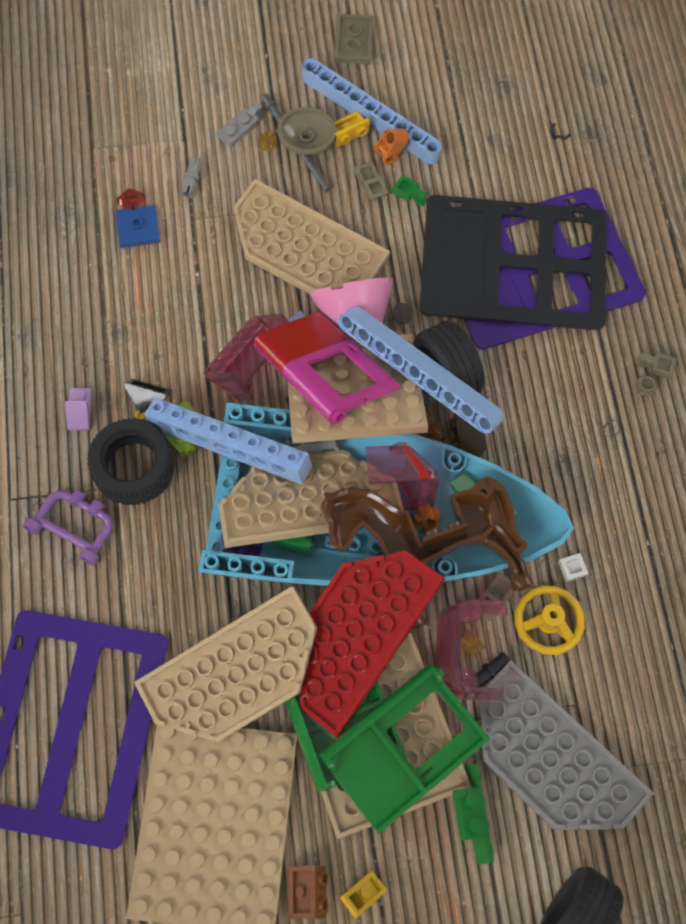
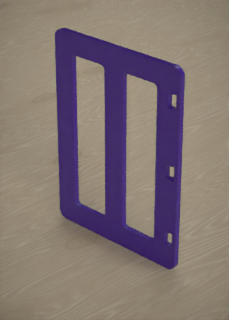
(91, 638)

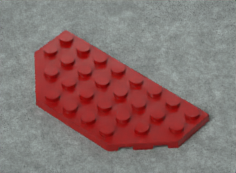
(360, 629)

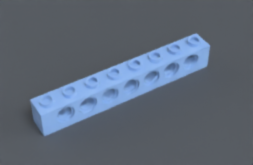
(230, 441)

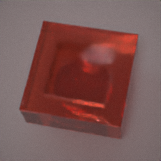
(131, 199)

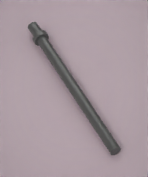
(271, 105)

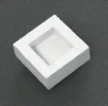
(573, 567)

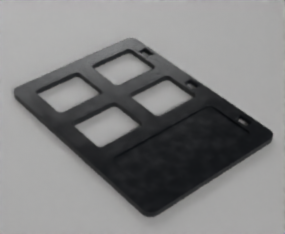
(465, 261)

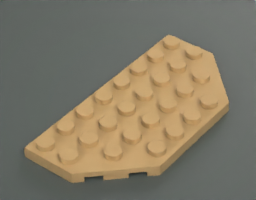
(301, 242)
(275, 508)
(234, 671)

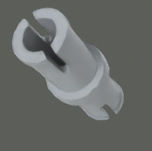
(191, 177)

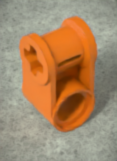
(391, 144)

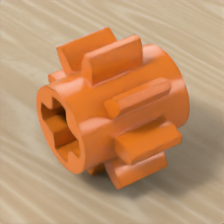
(427, 517)

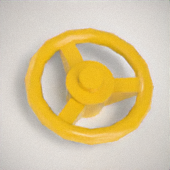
(550, 620)

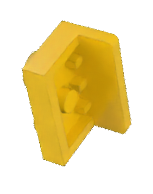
(350, 128)

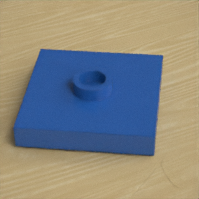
(137, 226)

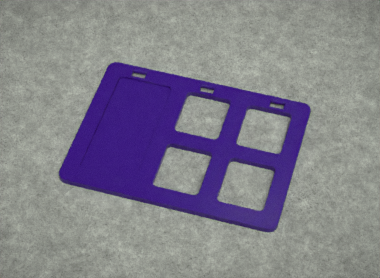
(516, 290)

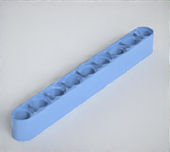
(380, 116)
(421, 370)

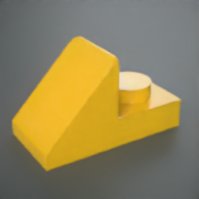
(363, 894)

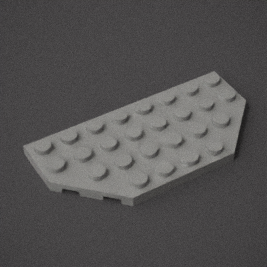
(554, 760)

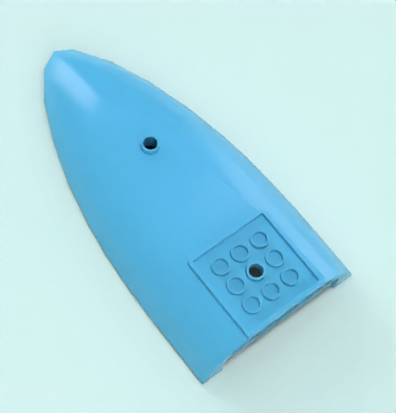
(537, 519)

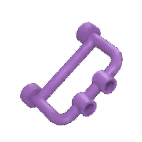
(78, 500)

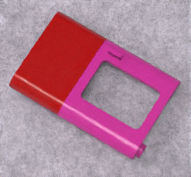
(313, 339)

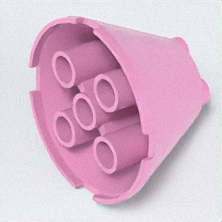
(367, 294)

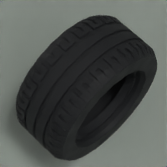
(454, 351)
(119, 435)
(585, 899)

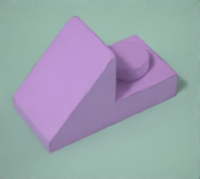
(78, 409)

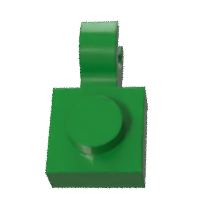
(407, 189)

